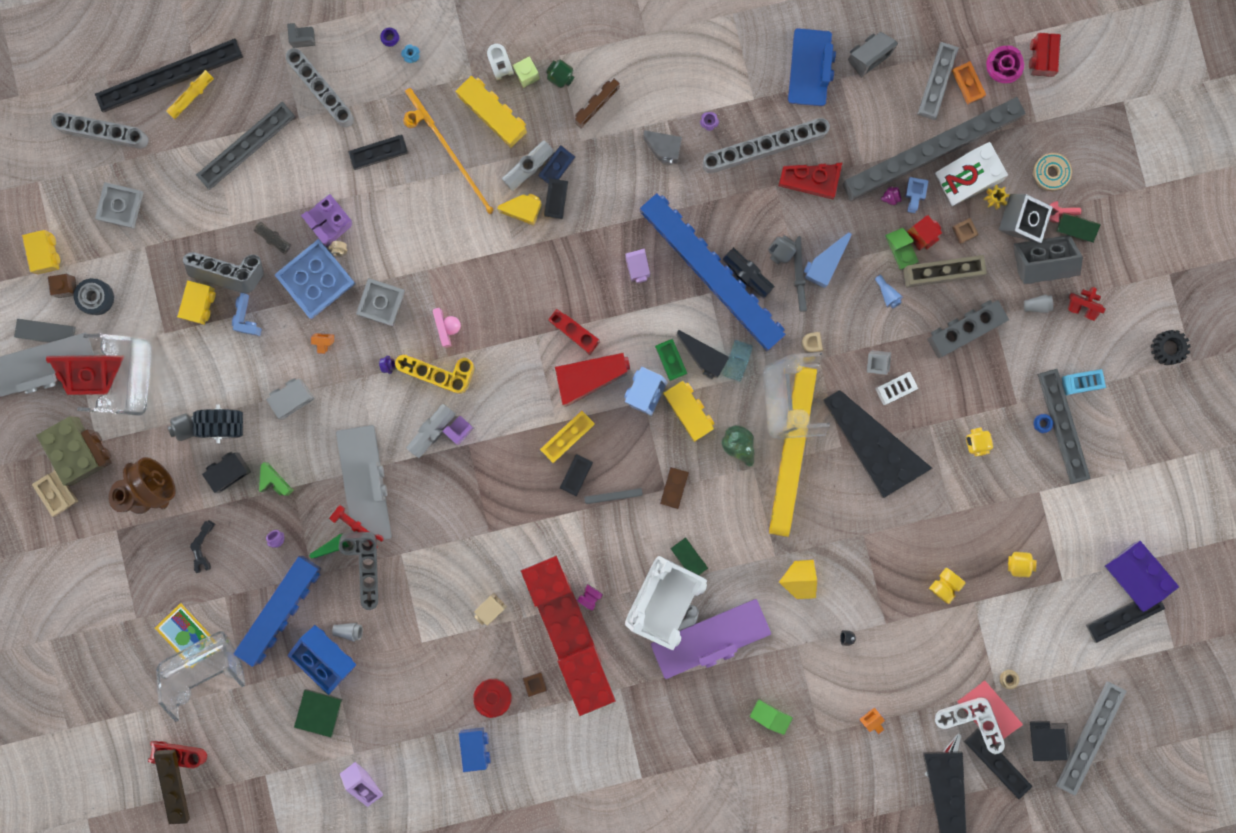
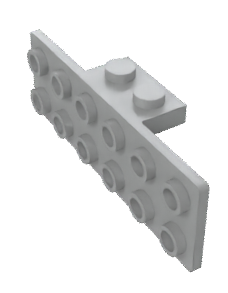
(29, 367)
(364, 479)

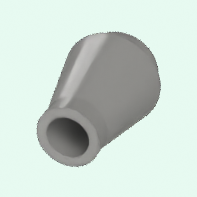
(1039, 304)
(348, 631)

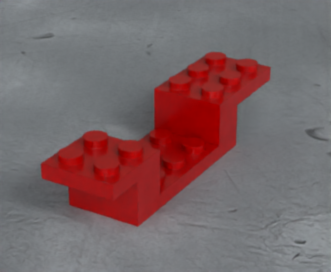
(569, 635)

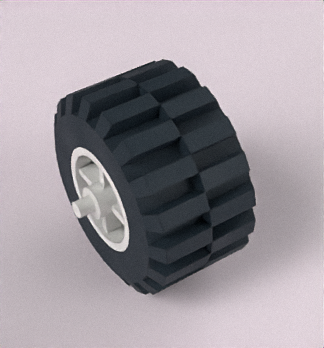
(217, 423)

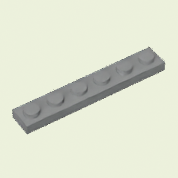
(1091, 738)

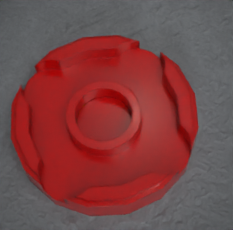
(492, 698)

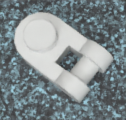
(497, 55)

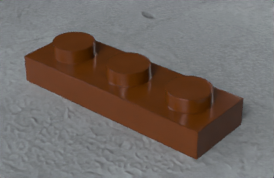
(596, 102)

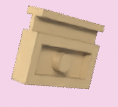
(53, 494)

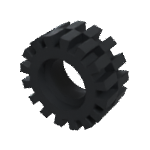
(1182, 347)

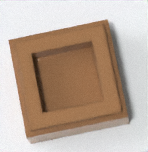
(965, 231)

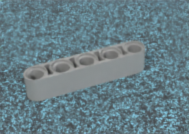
(315, 80)
(91, 127)

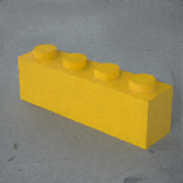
(491, 111)

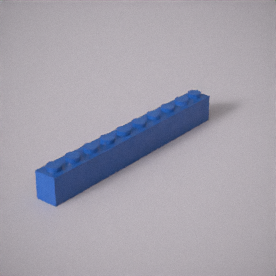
(712, 272)

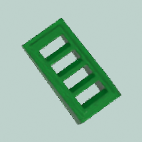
(329, 547)

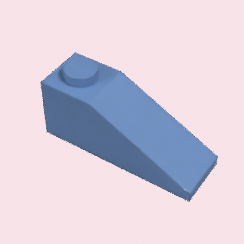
(824, 265)

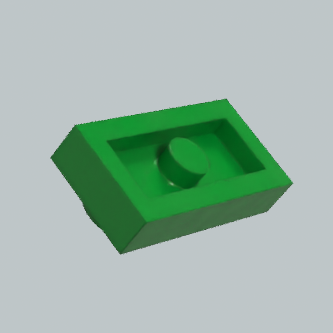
(671, 359)

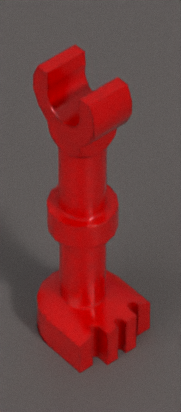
(355, 526)

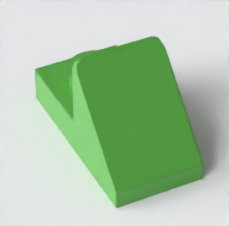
(901, 247)
(269, 476)

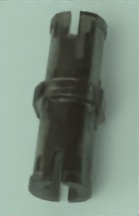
(272, 237)

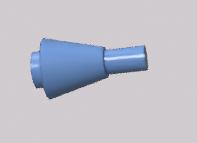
(890, 295)

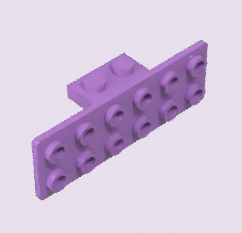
(713, 639)

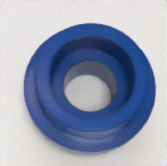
(1048, 420)

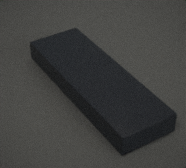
(378, 152)

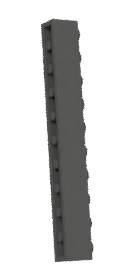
(933, 149)

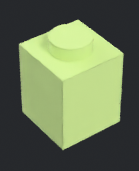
(526, 72)

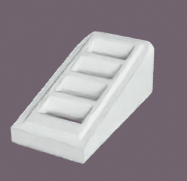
(883, 396)

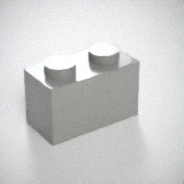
(290, 398)

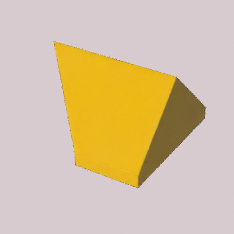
(801, 579)

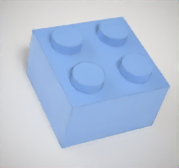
(645, 391)

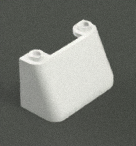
(664, 602)

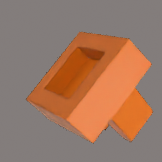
(322, 341)
(873, 721)

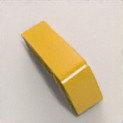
(433, 371)

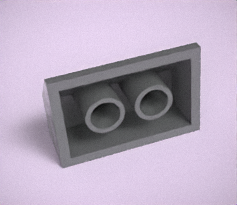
(1048, 260)

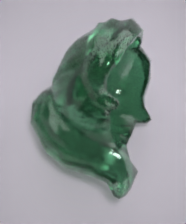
(739, 444)

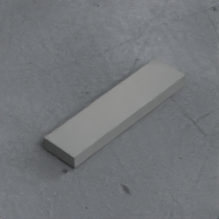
(938, 81)

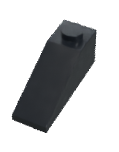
(705, 357)

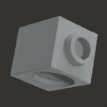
(879, 362)

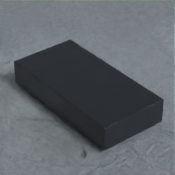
(556, 198)
(576, 475)

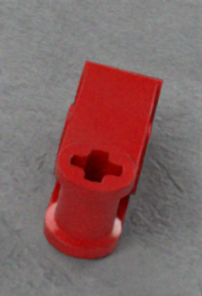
(185, 752)

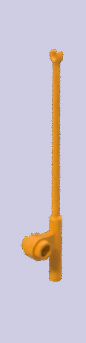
(420, 115)

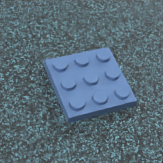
(314, 279)

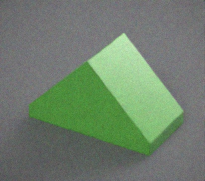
(771, 717)

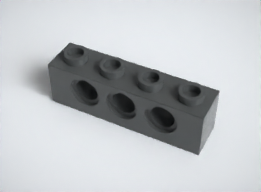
(995, 315)

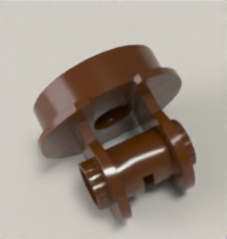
(144, 487)

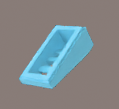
(1071, 384)

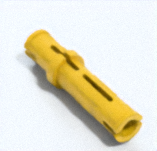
(190, 94)

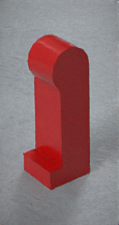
(574, 331)

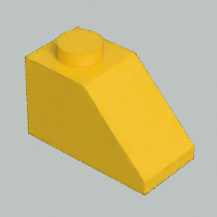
(522, 208)

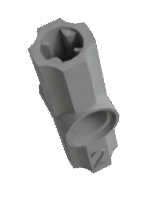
(537, 156)
(430, 431)

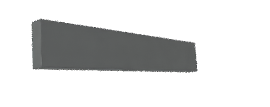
(245, 145)
(1064, 426)

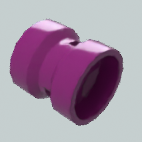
(589, 597)

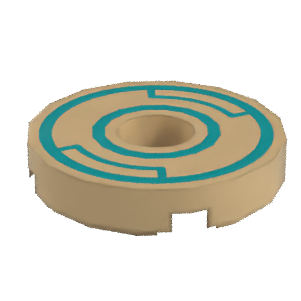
(1060, 164)

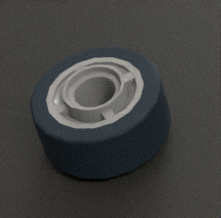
(83, 295)

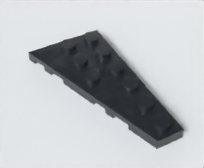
(879, 451)

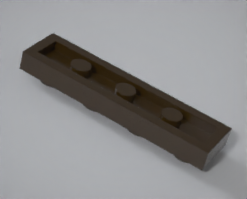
(171, 786)

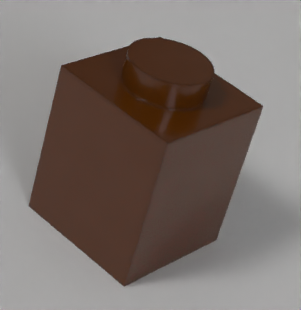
(62, 285)

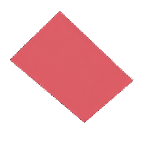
(1004, 716)

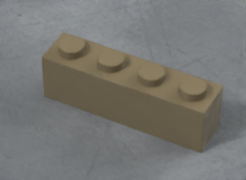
(944, 271)

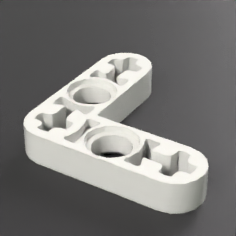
(981, 717)

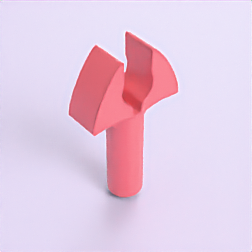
(1055, 218)

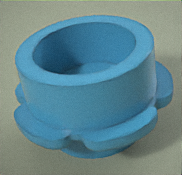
(415, 53)

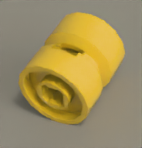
(947, 585)

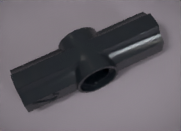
(748, 273)

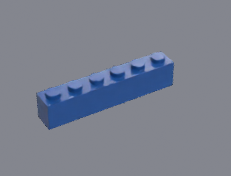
(277, 611)

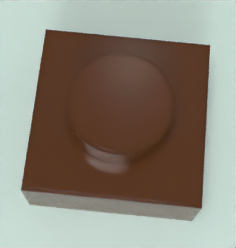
(534, 684)

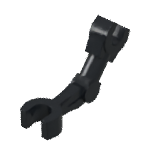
(196, 547)

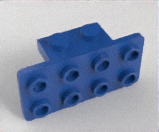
(811, 67)

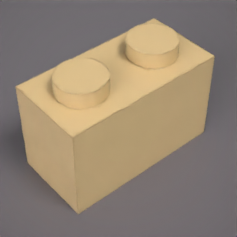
(489, 609)

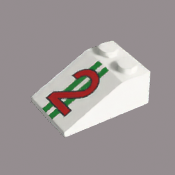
(971, 174)

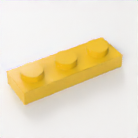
(567, 436)

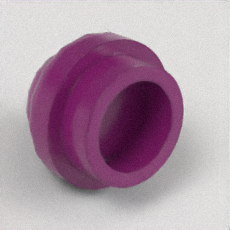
(892, 196)

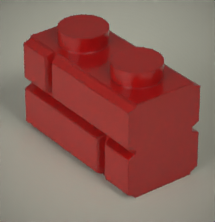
(1045, 54)

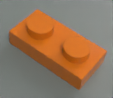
(968, 82)

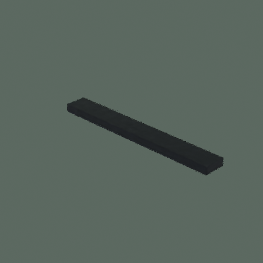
(169, 75)

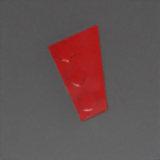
(814, 180)

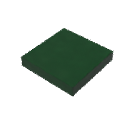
(318, 713)

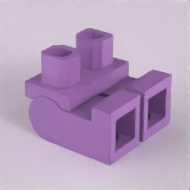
(327, 220)

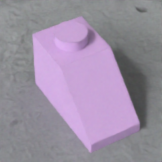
(637, 266)
(360, 784)

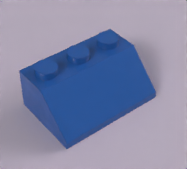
(321, 659)

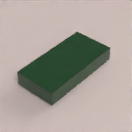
(1078, 227)
(689, 557)

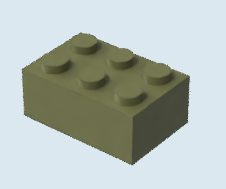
(68, 451)

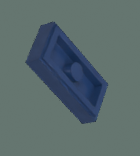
(557, 164)

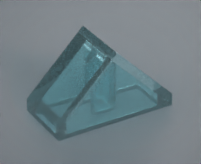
(737, 360)

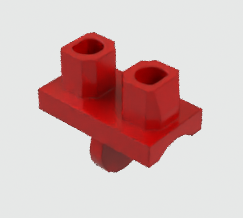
(1094, 308)

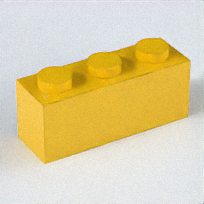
(689, 410)

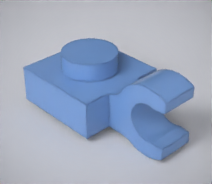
(916, 191)

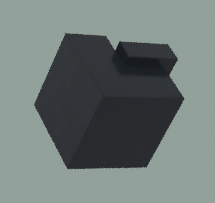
(1049, 741)

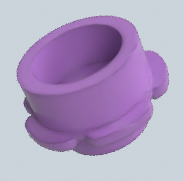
(709, 116)
(275, 539)

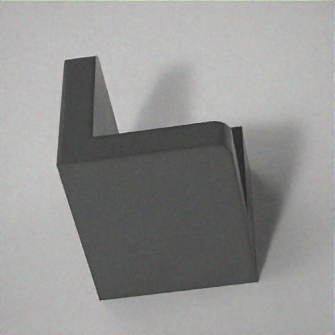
(300, 36)

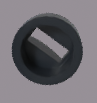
(847, 638)

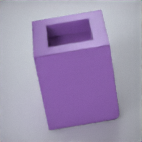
(458, 430)

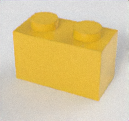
(41, 252)
(196, 302)

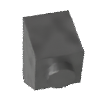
(663, 146)

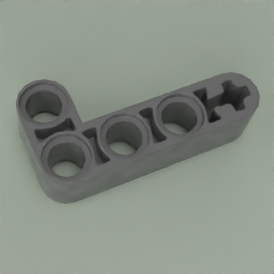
(224, 274)
(365, 571)

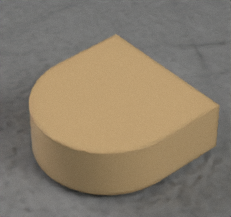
(812, 342)

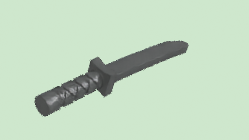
(800, 283)

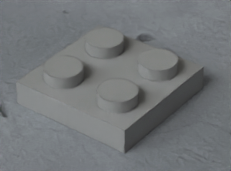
(119, 205)
(380, 302)

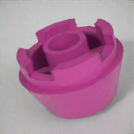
(1005, 64)

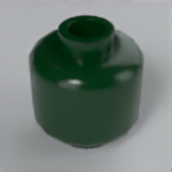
(560, 73)

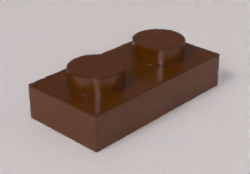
(94, 443)
(674, 488)

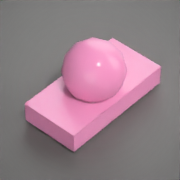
(446, 326)

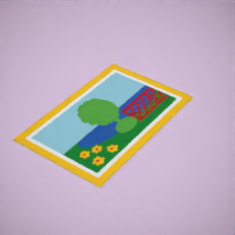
(181, 629)

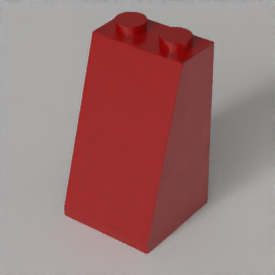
(589, 376)

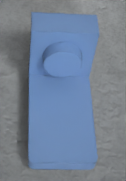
(238, 319)

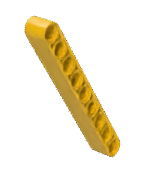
(792, 458)

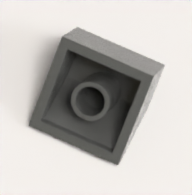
(872, 53)
(1025, 217)

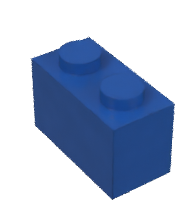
(473, 749)

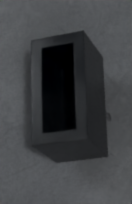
(226, 472)

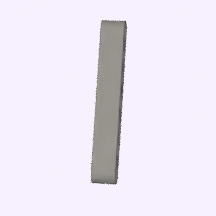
(772, 138)

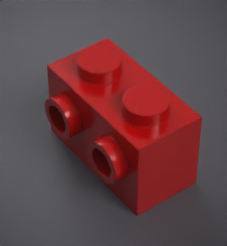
(925, 233)

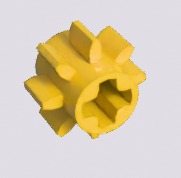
(999, 193)

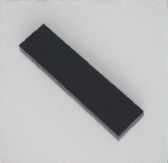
(1120, 620)
(999, 765)

